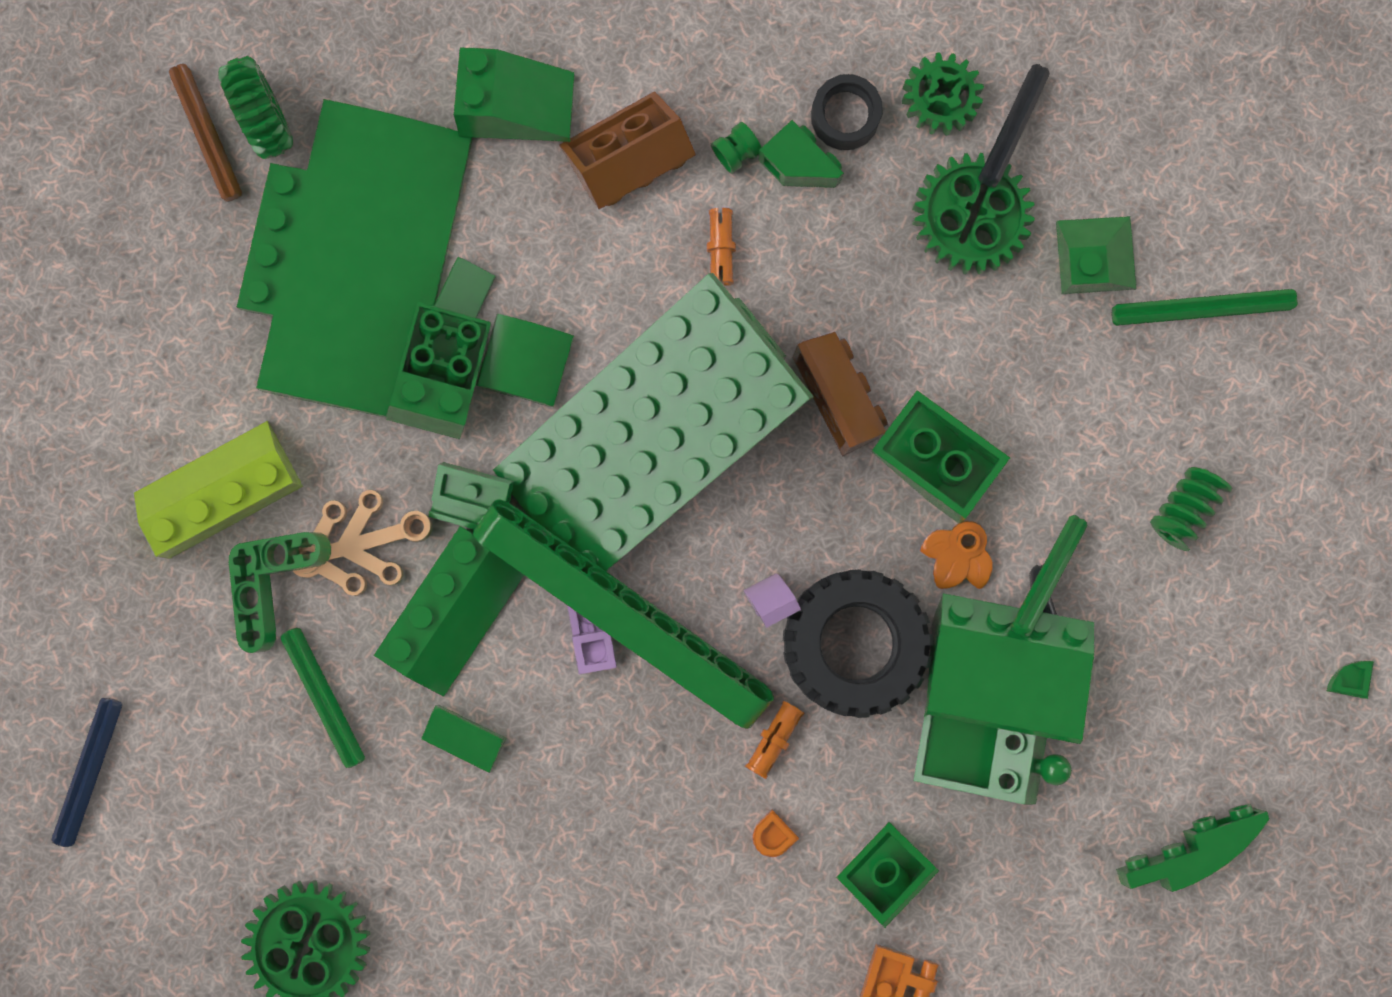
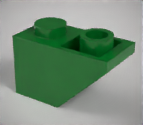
(798, 161)

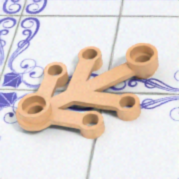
(353, 543)

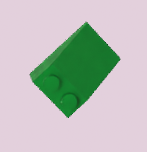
(512, 97)
(940, 457)

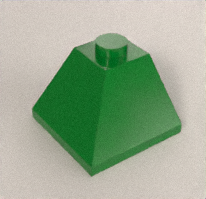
(1096, 255)

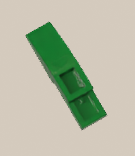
(1209, 848)

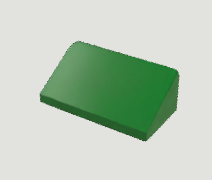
(465, 288)
(463, 738)

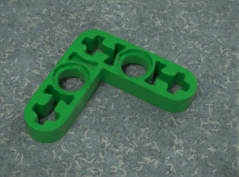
(261, 567)

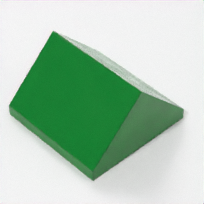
(887, 874)

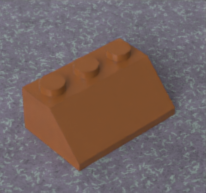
(628, 150)
(839, 392)

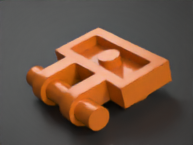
(891, 973)

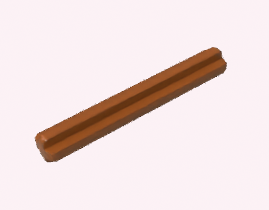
(205, 132)

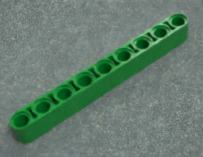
(623, 614)

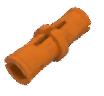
(721, 244)
(774, 739)

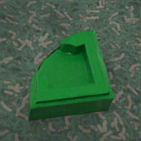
(1352, 679)

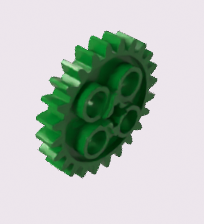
(1003, 226)
(275, 932)

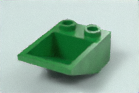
(982, 757)

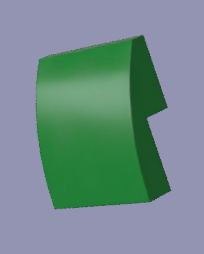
(524, 360)

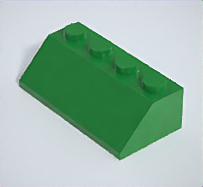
(449, 613)

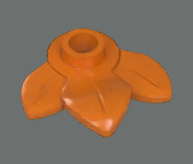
(956, 561)

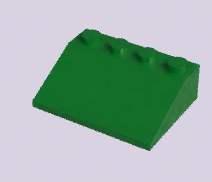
(1007, 680)

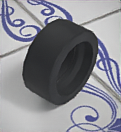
(854, 85)

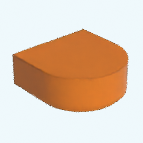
(773, 836)

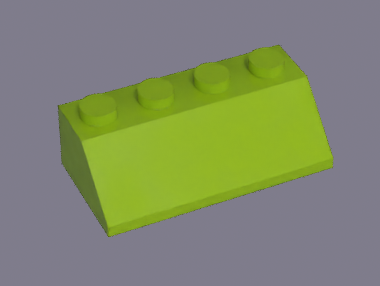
(215, 491)

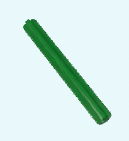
(1204, 307)

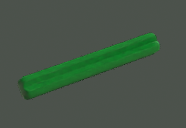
(1049, 576)
(322, 697)

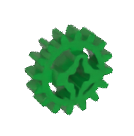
(945, 77)

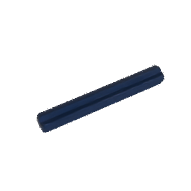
(86, 772)

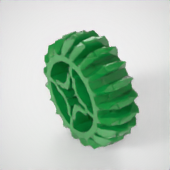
(255, 107)

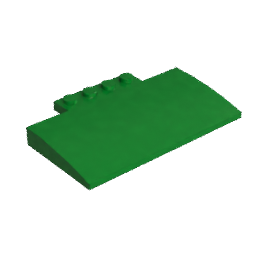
(351, 254)

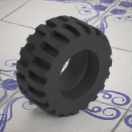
(909, 643)

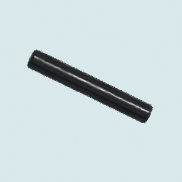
(1014, 126)

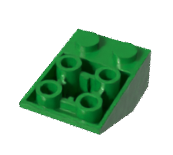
(438, 370)

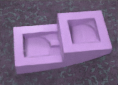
(772, 600)
(592, 645)

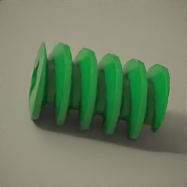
(1187, 505)

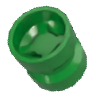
(736, 147)

